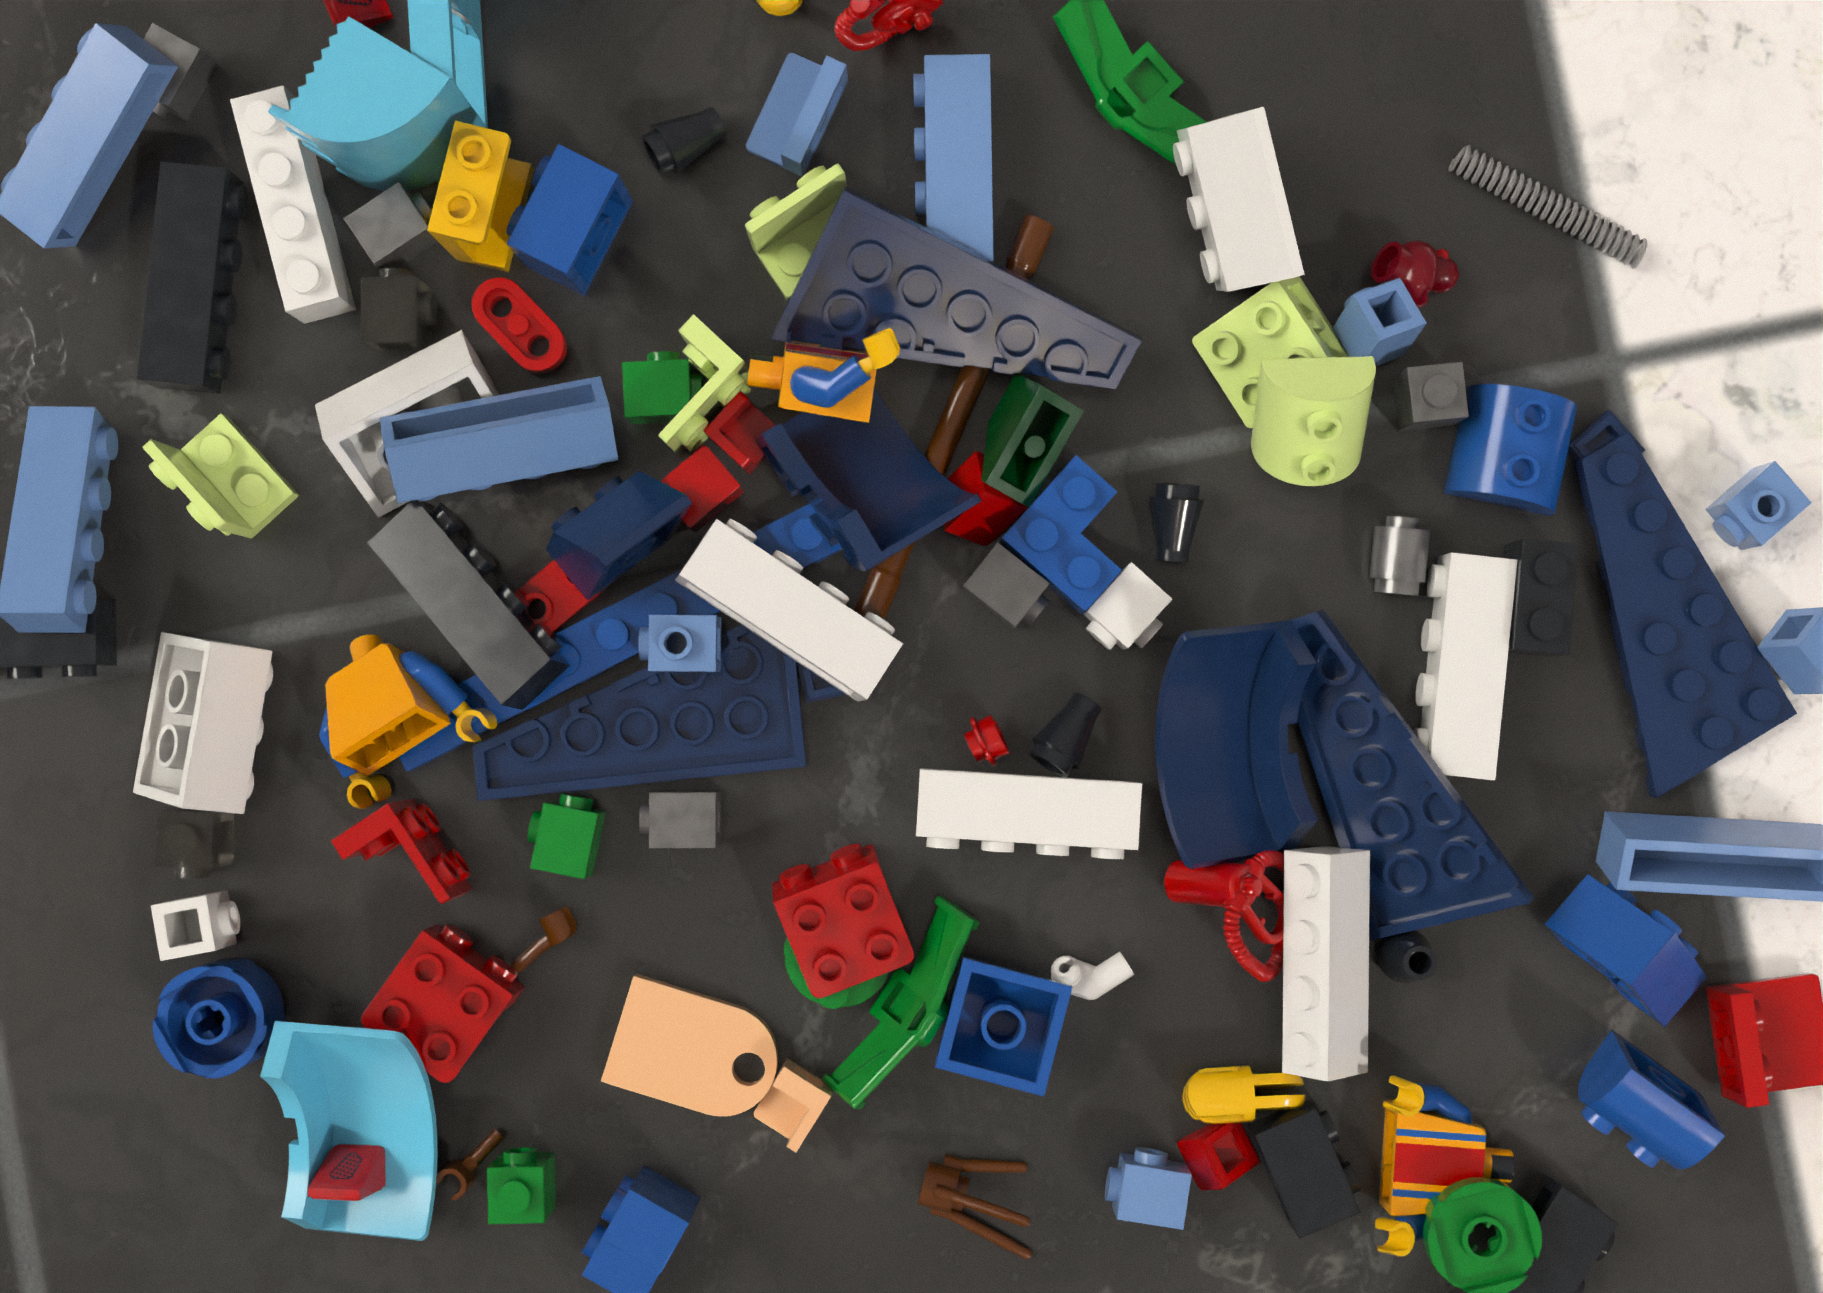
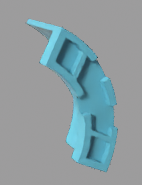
(356, 1091)

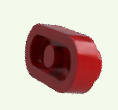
(520, 327)
(558, 593)

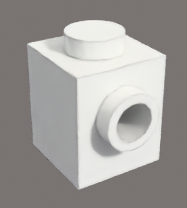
(1127, 610)
(195, 925)

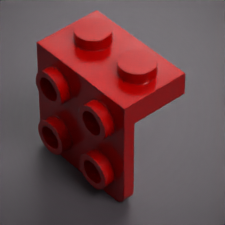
(841, 920)
(443, 999)

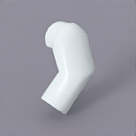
(1090, 980)

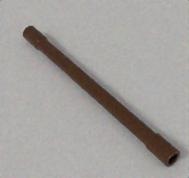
(886, 576)

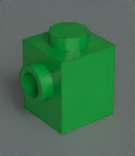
(658, 387)
(566, 836)
(521, 1186)

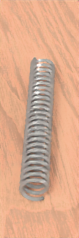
(1514, 178)

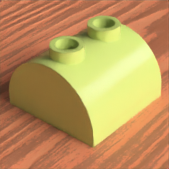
(1312, 417)

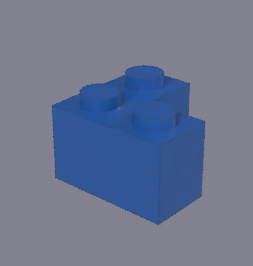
(1051, 536)
(1630, 948)
(643, 1231)

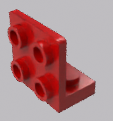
(416, 830)
(1767, 1036)

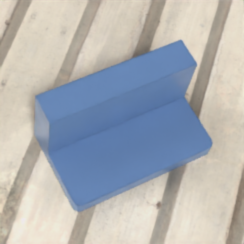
(797, 112)

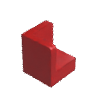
(736, 431)
(706, 485)
(991, 515)

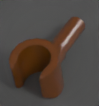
(557, 927)
(466, 1167)

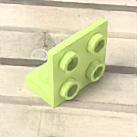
(789, 228)
(1271, 324)
(726, 378)
(223, 478)

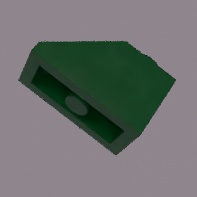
(1026, 438)

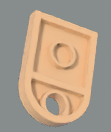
(685, 1049)

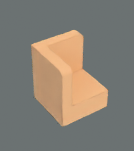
(793, 1103)

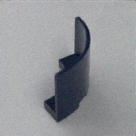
(863, 482)
(1225, 742)

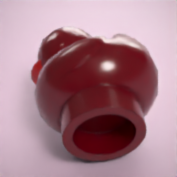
(1418, 267)

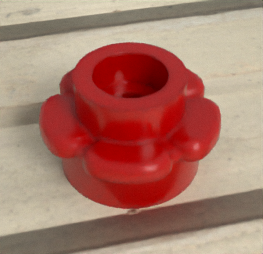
(986, 740)

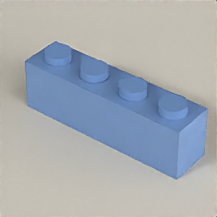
(84, 135)
(956, 149)
(498, 439)
(57, 520)
(1712, 856)

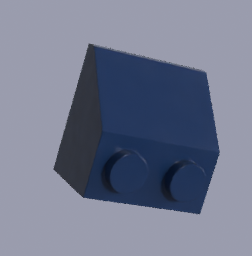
(616, 531)

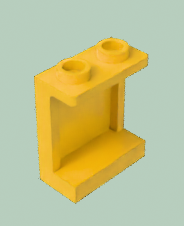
(479, 196)

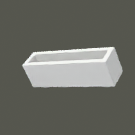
(292, 210)
(789, 610)
(1466, 662)
(1028, 810)
(1326, 962)

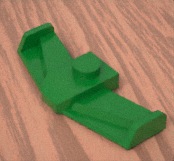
(1128, 88)
(907, 1008)

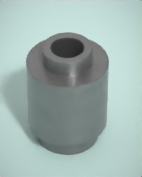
(1399, 556)

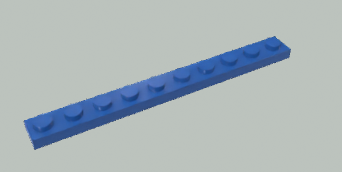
(613, 633)

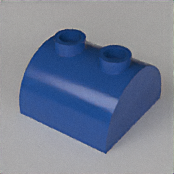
(1512, 447)
(1002, 1026)
(1648, 1104)

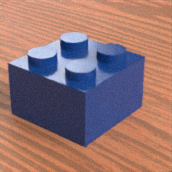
(569, 219)

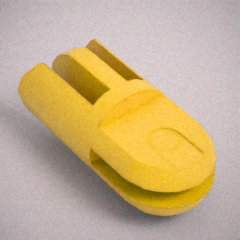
(1229, 1094)

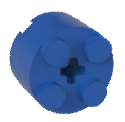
(186, 1020)

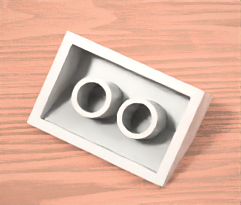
(1238, 201)
(428, 379)
(203, 723)

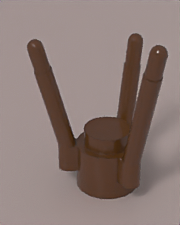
(946, 1192)

